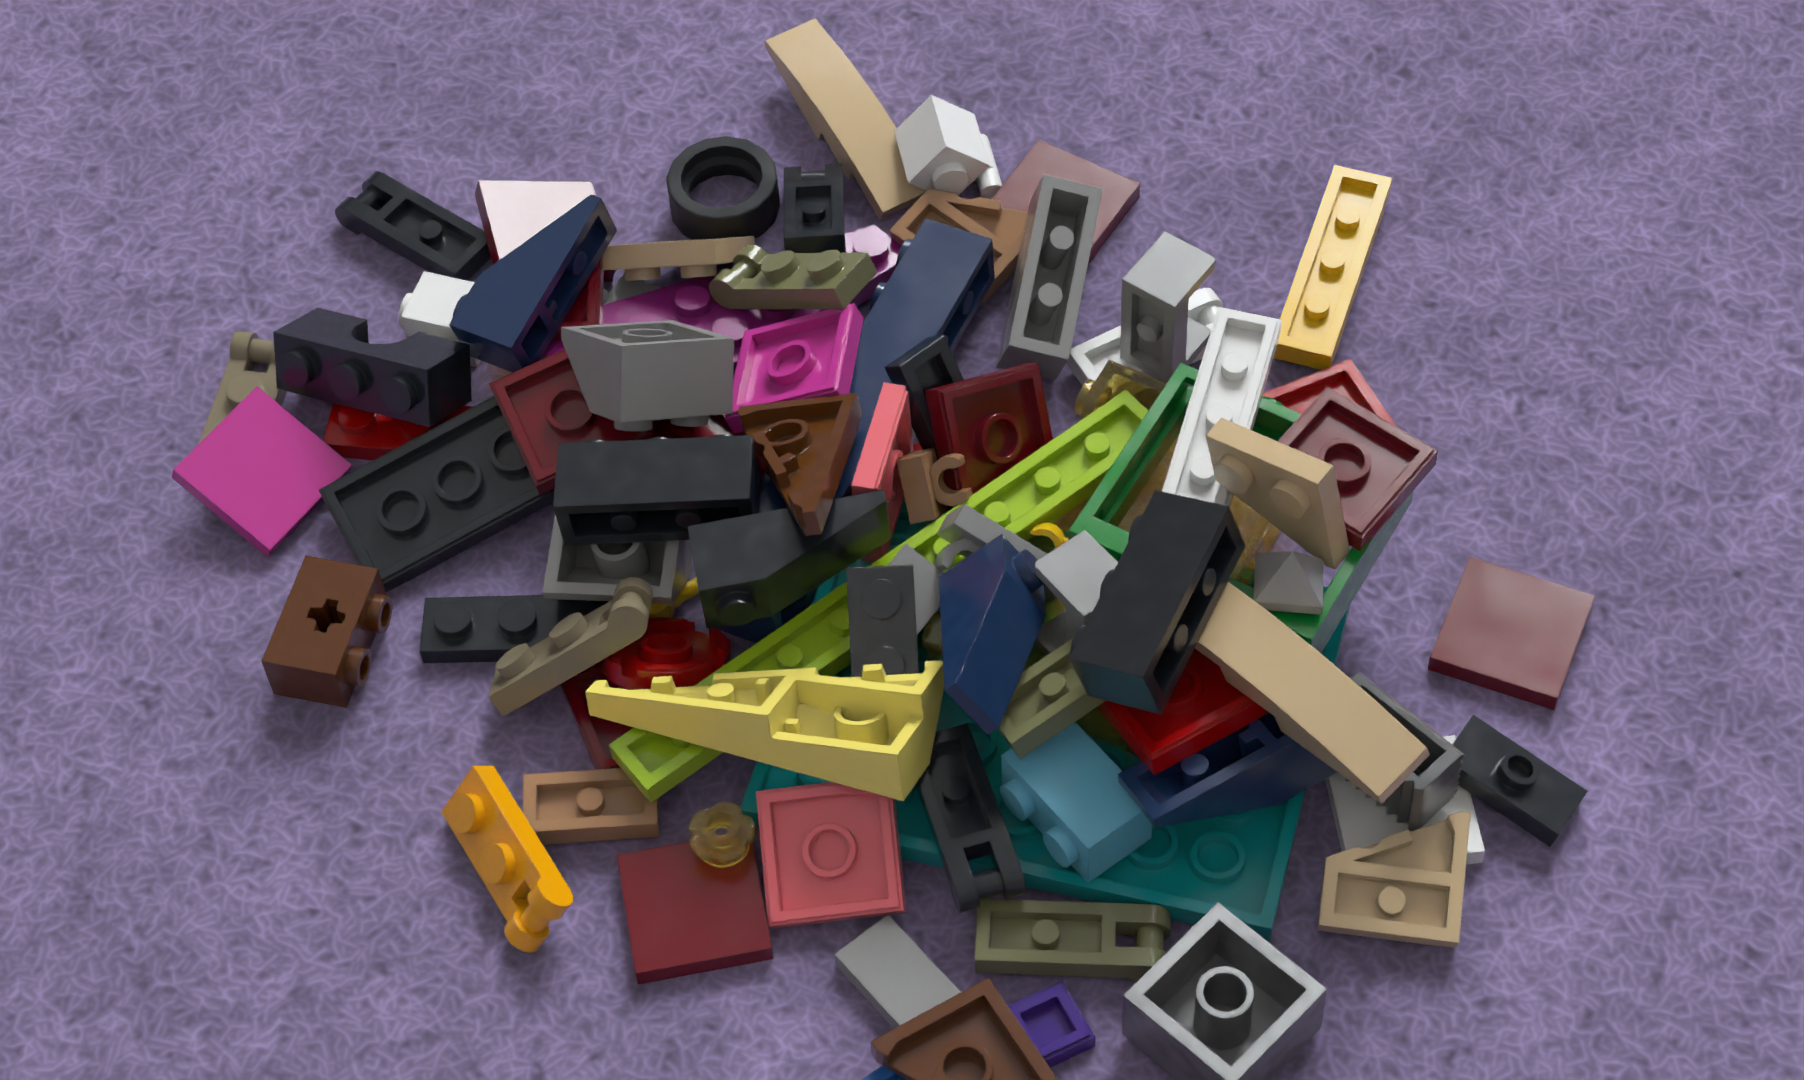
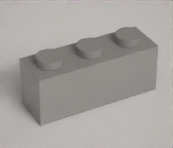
(1050, 275)

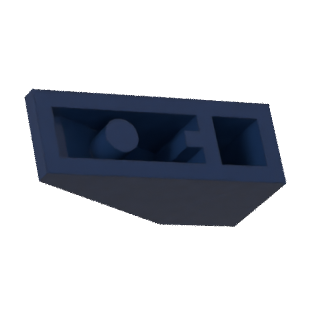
(530, 291)
(988, 627)
(1234, 775)

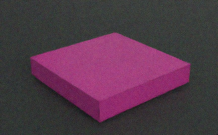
(797, 359)
(260, 471)

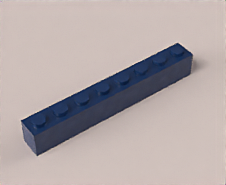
(930, 293)

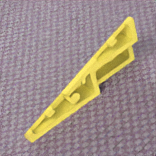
(844, 730)

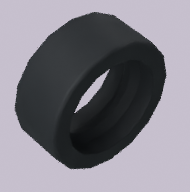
(718, 158)

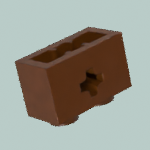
(327, 632)

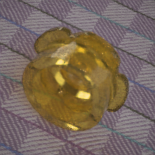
(721, 849)

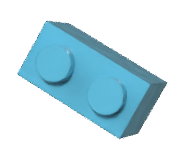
(1075, 802)

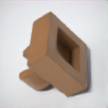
(924, 484)

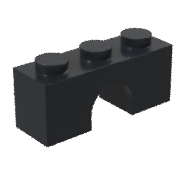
(407, 380)

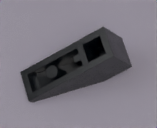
(765, 562)

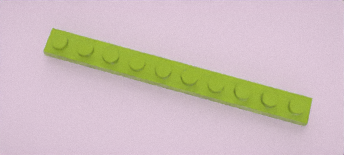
(819, 637)

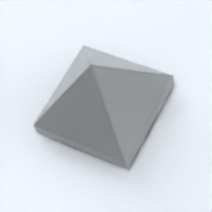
(1289, 582)

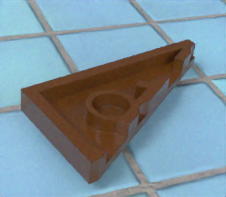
(805, 450)
(963, 1040)

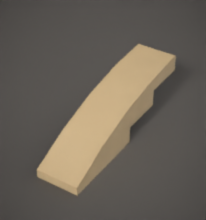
(844, 113)
(1309, 696)

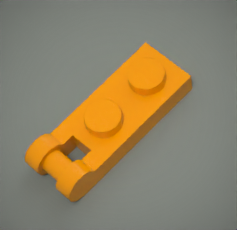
(508, 857)

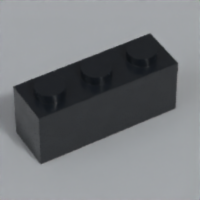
(653, 487)
(1157, 601)

